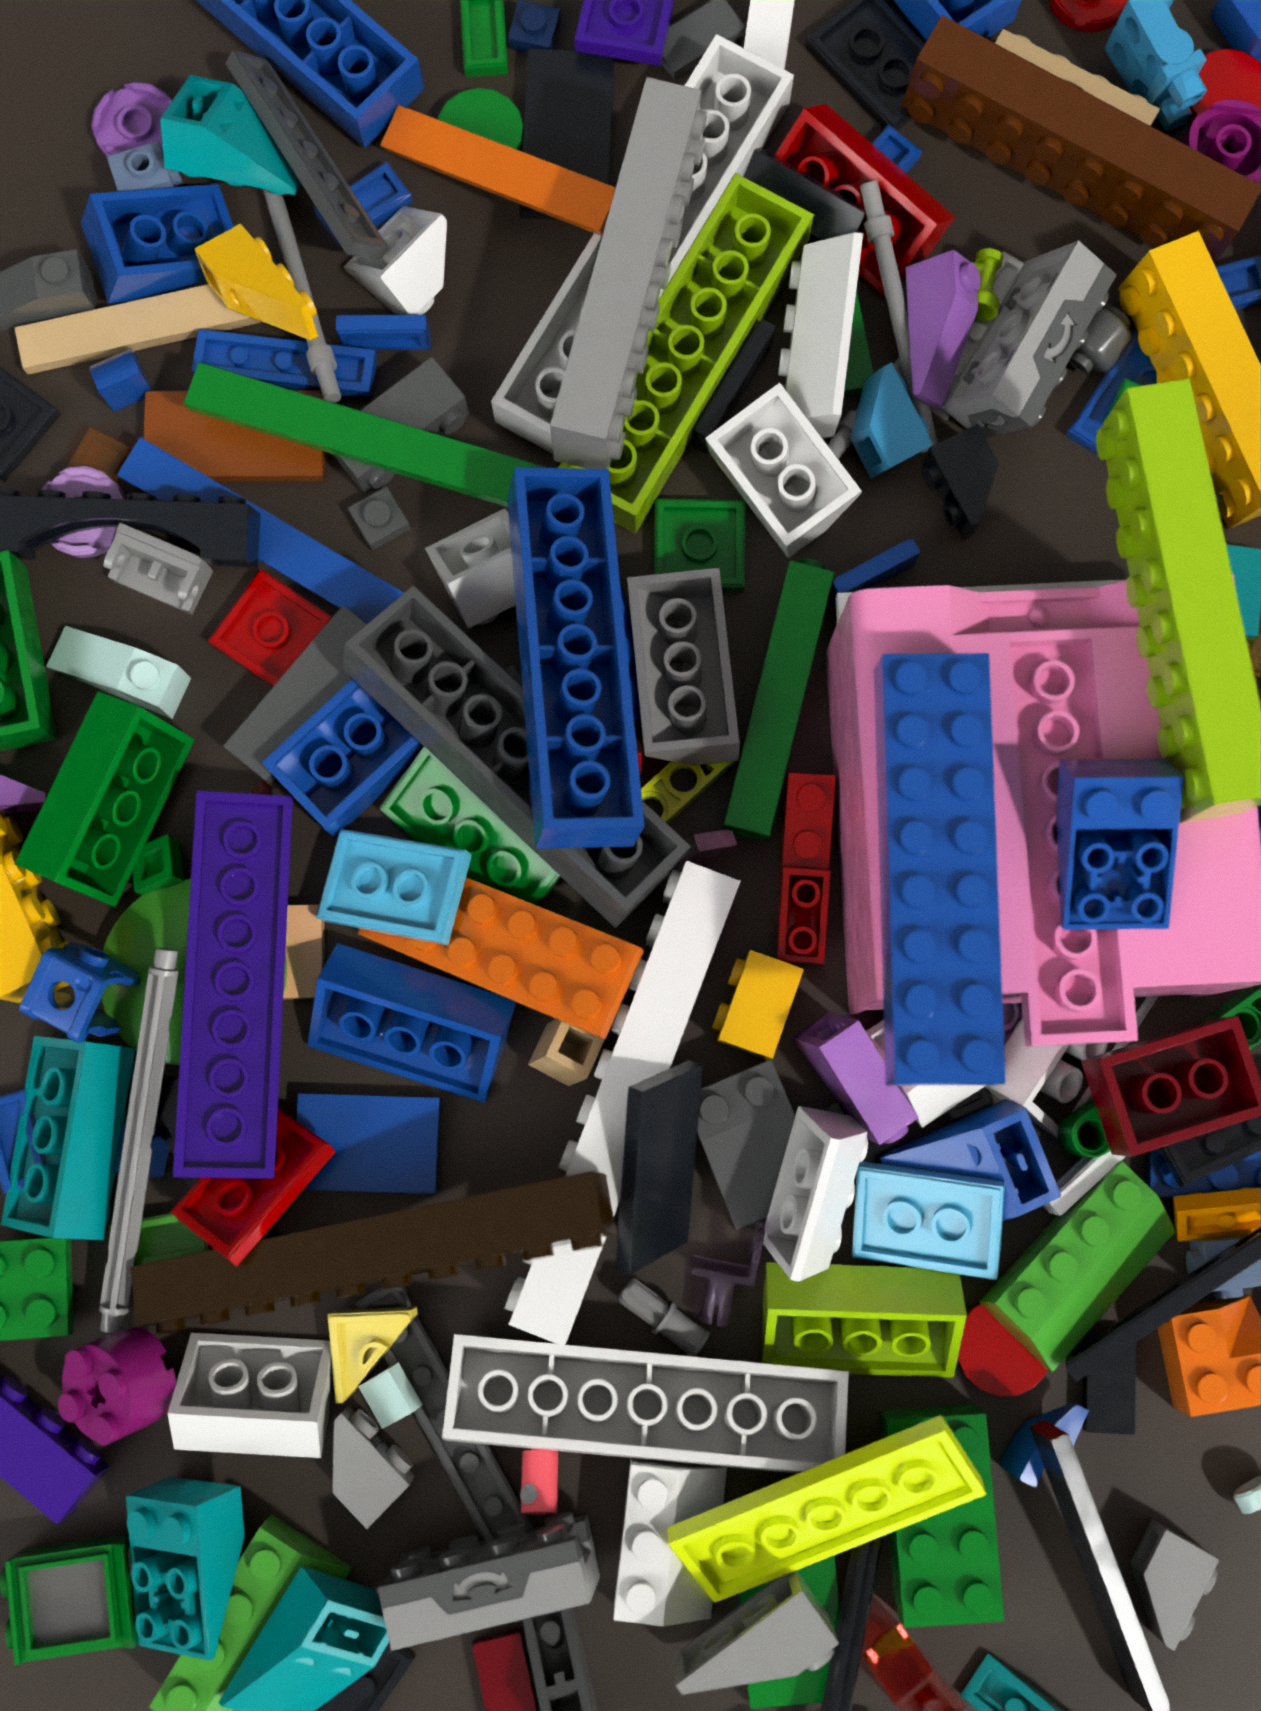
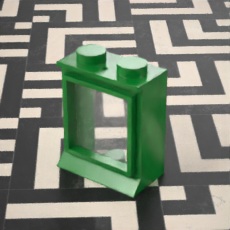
(69, 1599)

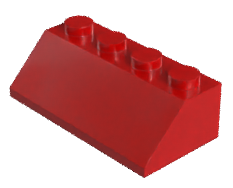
(844, 160)

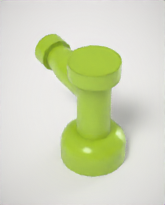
(987, 262)

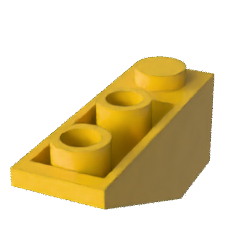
(251, 284)

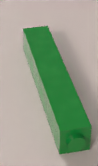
(778, 700)

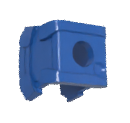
(89, 974)

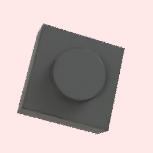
(379, 518)

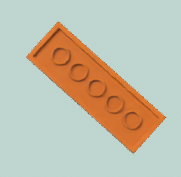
(530, 957)

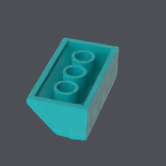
(78, 1113)

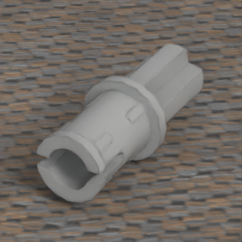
(663, 1317)

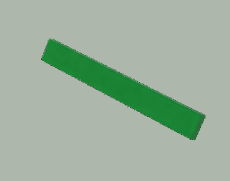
(352, 434)

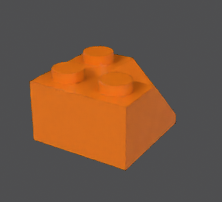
(1213, 1356)

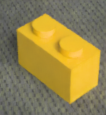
(758, 1004)

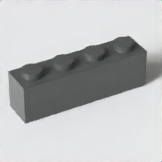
(296, 696)

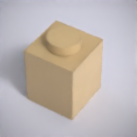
(565, 1052)

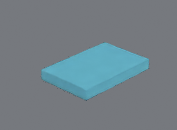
(394, 886)
(928, 1219)

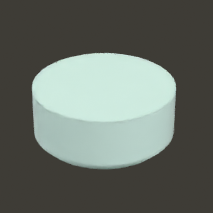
(1249, 1496)

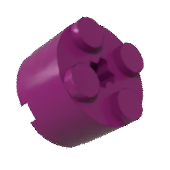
(1230, 136)
(116, 1385)

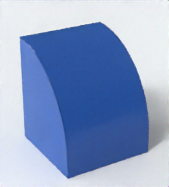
(121, 379)

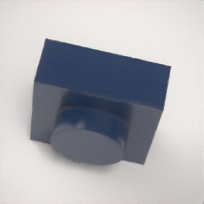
(533, 26)

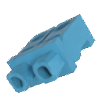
(1157, 60)

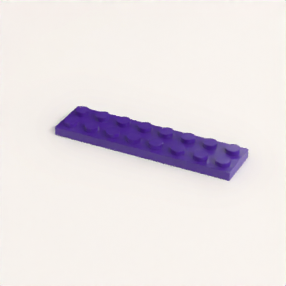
(233, 987)

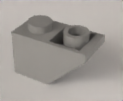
(365, 1469)
(1171, 1581)

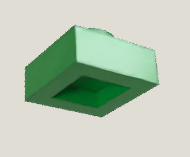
(158, 865)

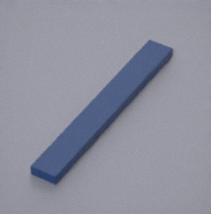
(279, 543)

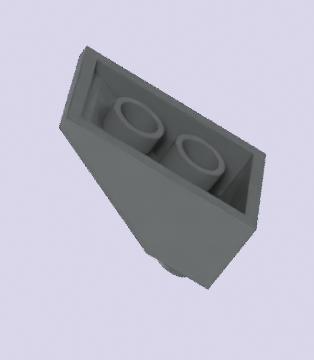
(745, 1138)

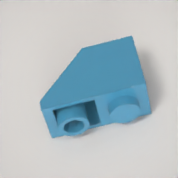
(887, 423)

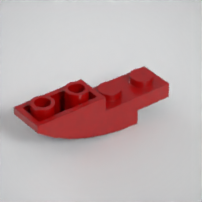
(805, 868)

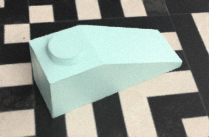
(120, 670)

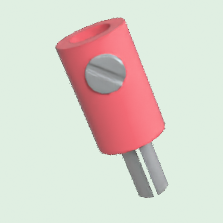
(539, 1482)

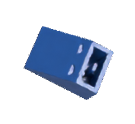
(1117, 842)
(987, 1145)

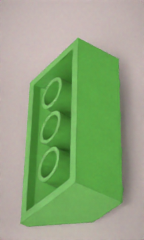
(1080, 1265)
(257, 1588)

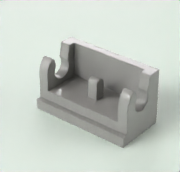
(157, 568)

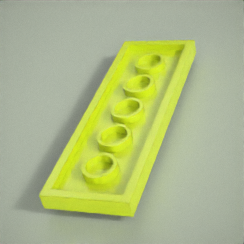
(827, 1509)

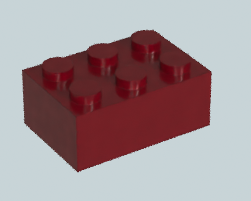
(1174, 1086)

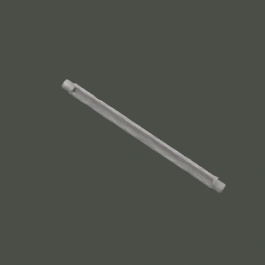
(138, 1138)

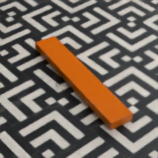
(499, 169)

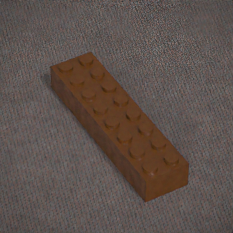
(1074, 142)

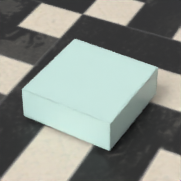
(390, 1395)

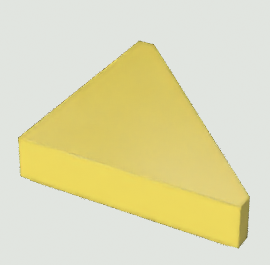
(360, 1341)

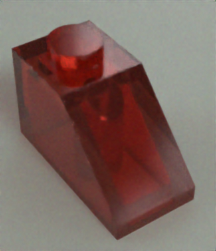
(909, 1674)

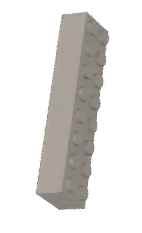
(628, 276)

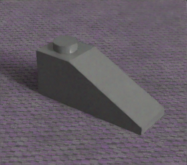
(45, 289)
(559, 1662)

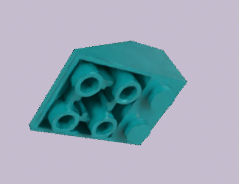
(219, 136)
(183, 1562)
(311, 1646)

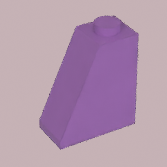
(856, 1076)

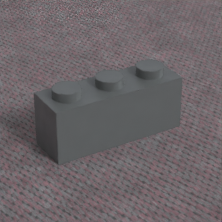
(420, 400)

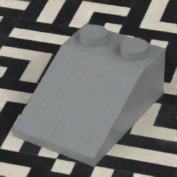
(761, 1640)

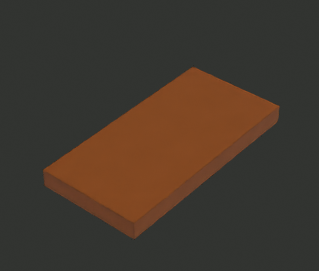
(225, 449)

